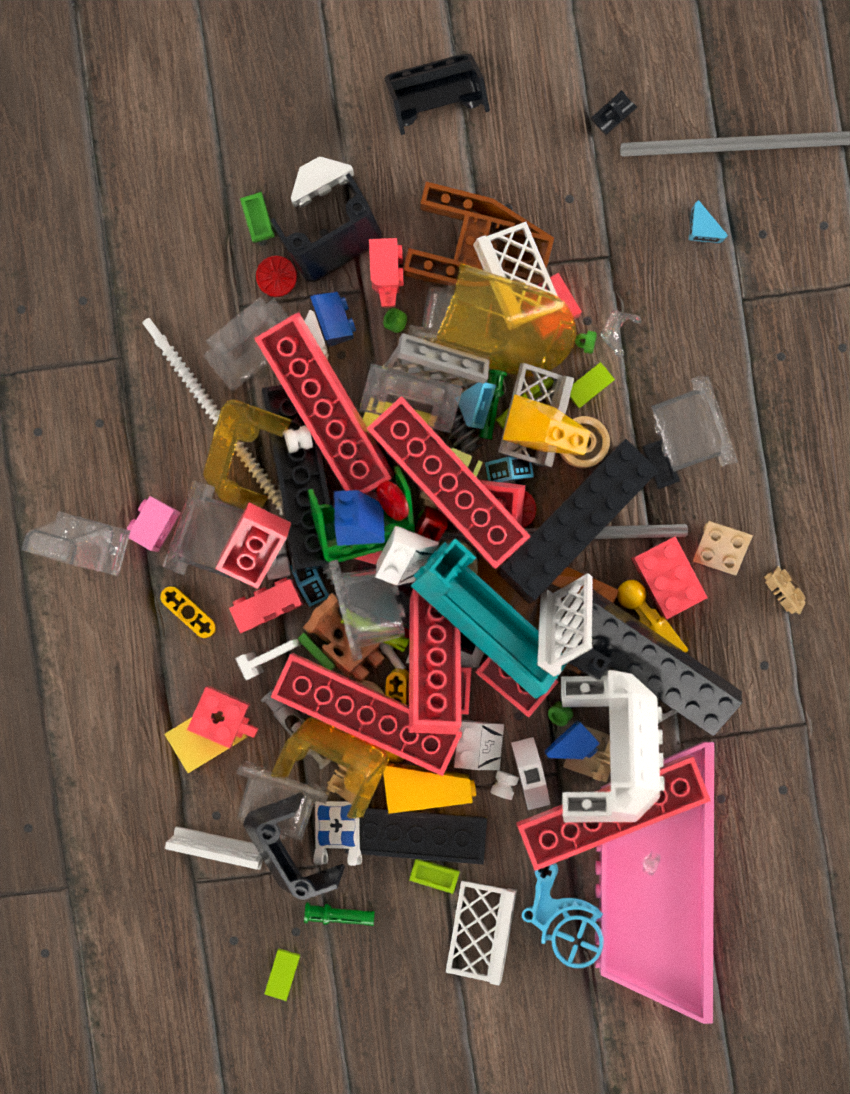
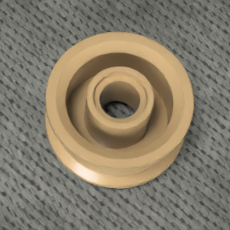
(598, 447)

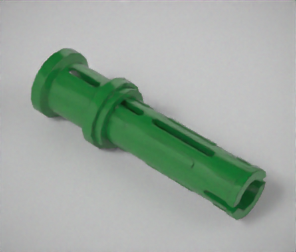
(495, 377)
(327, 914)

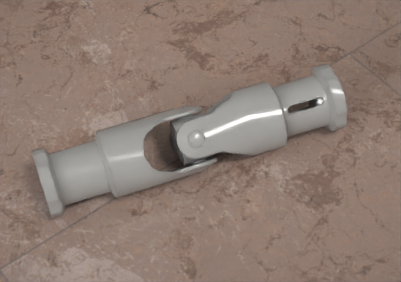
(281, 712)

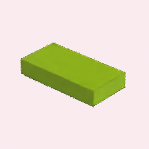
(590, 385)
(434, 875)
(282, 974)

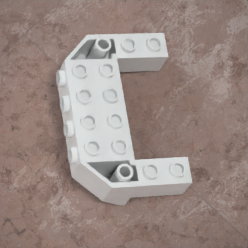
(632, 748)

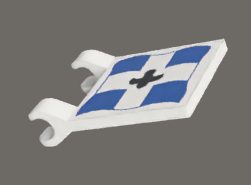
(336, 830)

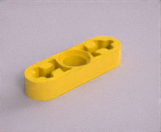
(179, 596)

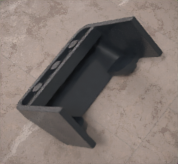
(435, 86)
(338, 246)
(265, 833)

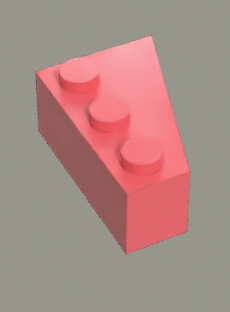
(266, 605)

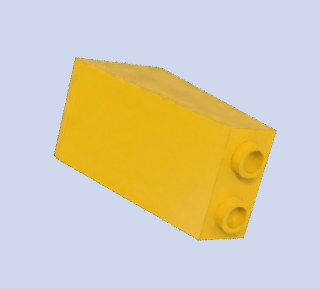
(544, 428)
(419, 788)

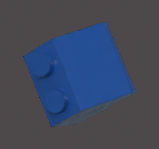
(332, 318)
(358, 518)
(573, 744)

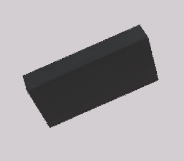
(655, 455)

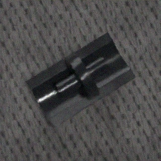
(613, 113)
(591, 663)

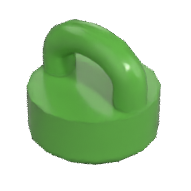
(395, 320)
(590, 341)
(560, 715)

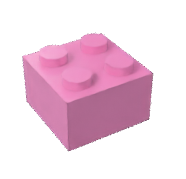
(153, 524)

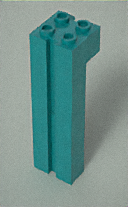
(483, 616)

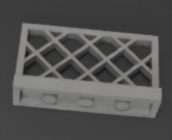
(439, 358)
(558, 398)

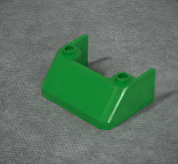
(325, 526)

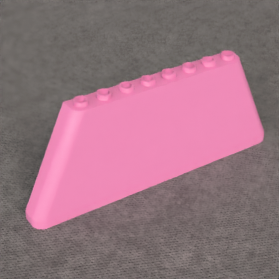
(663, 923)

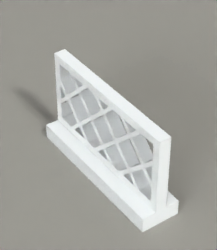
(490, 262)
(553, 624)
(251, 664)
(215, 847)
(501, 934)

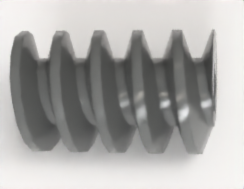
(463, 435)

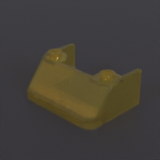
(236, 423)
(361, 758)

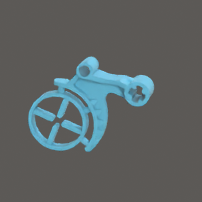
(547, 908)

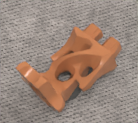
(323, 623)

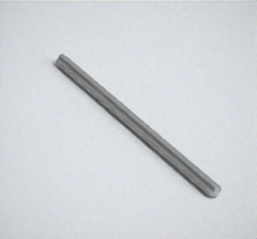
(735, 143)
(610, 532)

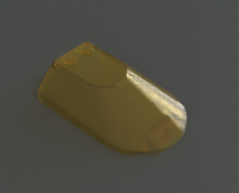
(507, 322)

